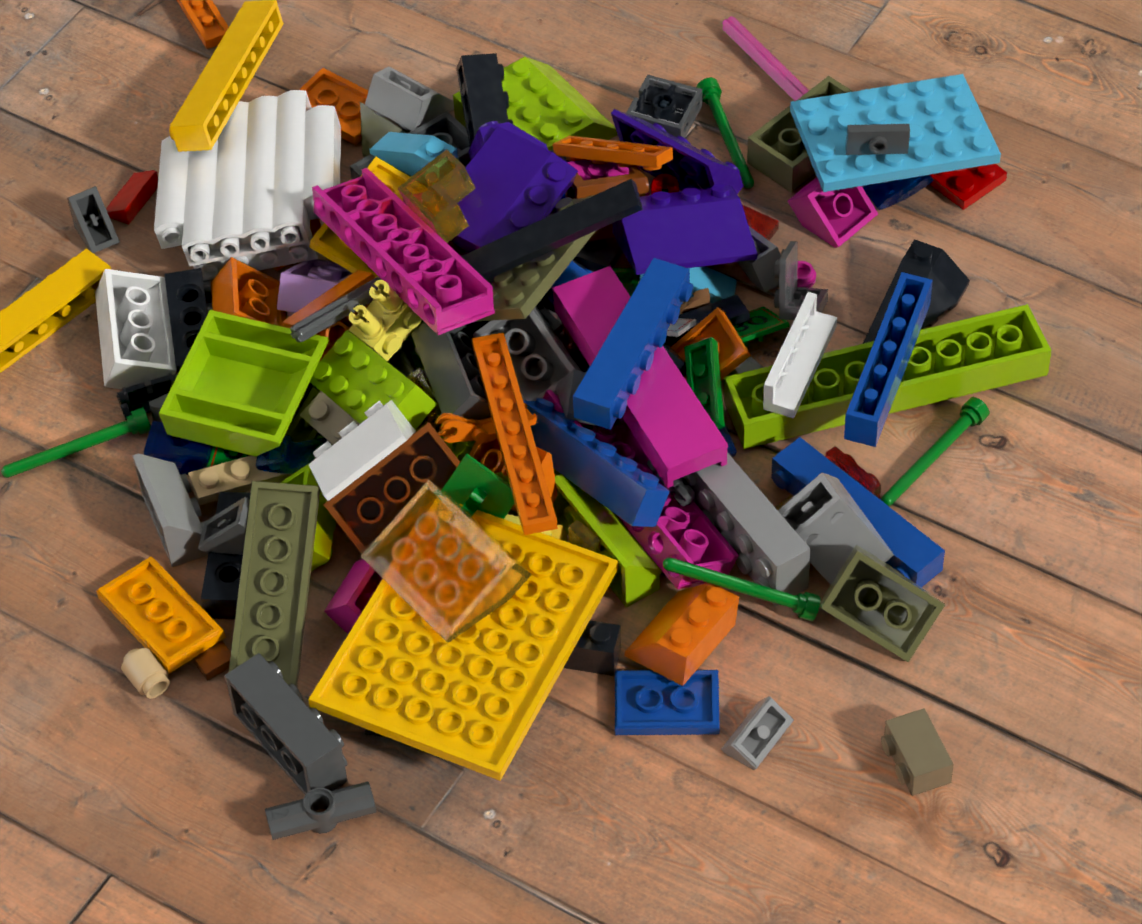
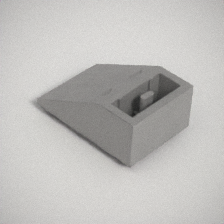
(405, 99)
(831, 525)

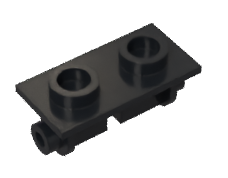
(140, 395)

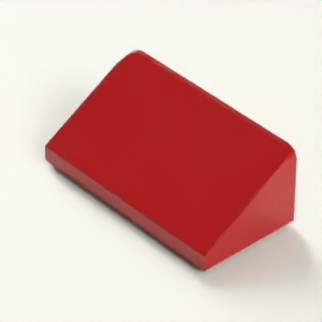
(133, 196)

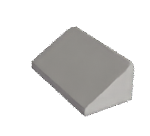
(758, 733)

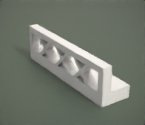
(798, 359)

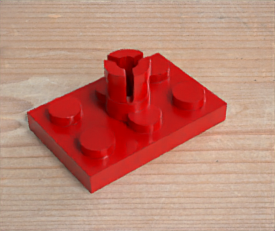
(968, 184)

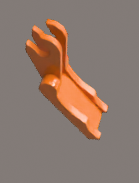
(462, 429)

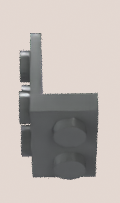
(789, 296)

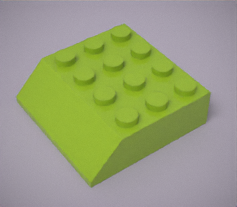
(546, 105)
(240, 384)

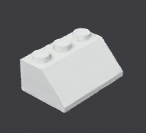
(360, 448)

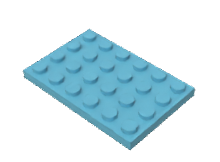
(943, 124)

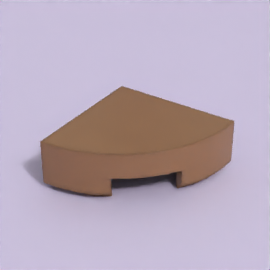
(700, 299)

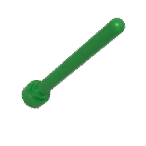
(711, 95)
(971, 414)
(135, 423)
(805, 604)

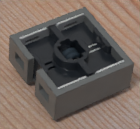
(667, 104)

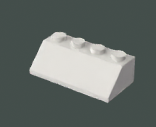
(133, 328)

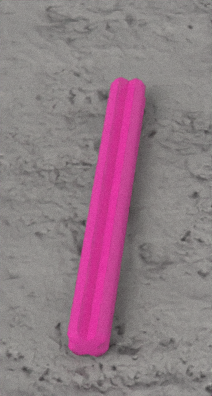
(764, 58)

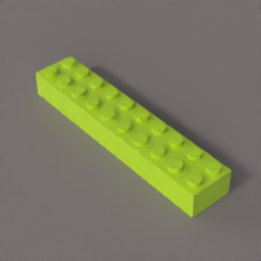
(943, 365)

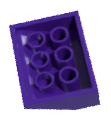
(689, 165)
(513, 189)
(687, 229)

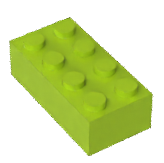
(360, 377)

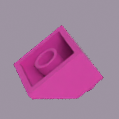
(832, 214)
(353, 595)

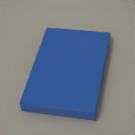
(658, 706)

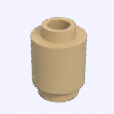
(145, 672)

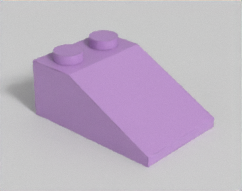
(307, 282)

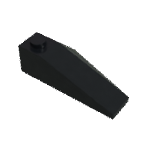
(931, 263)

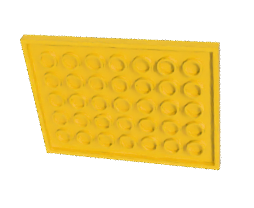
(485, 686)

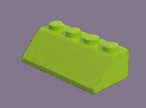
(637, 571)

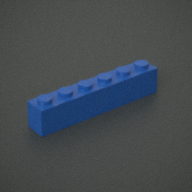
(632, 344)
(888, 359)
(597, 467)
(913, 551)

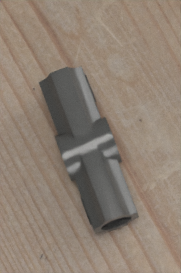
(339, 805)

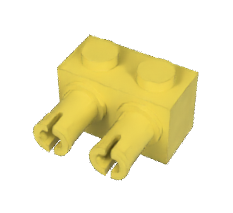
(384, 322)

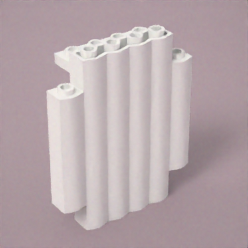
(252, 188)

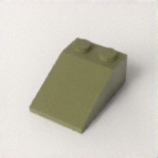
(881, 603)

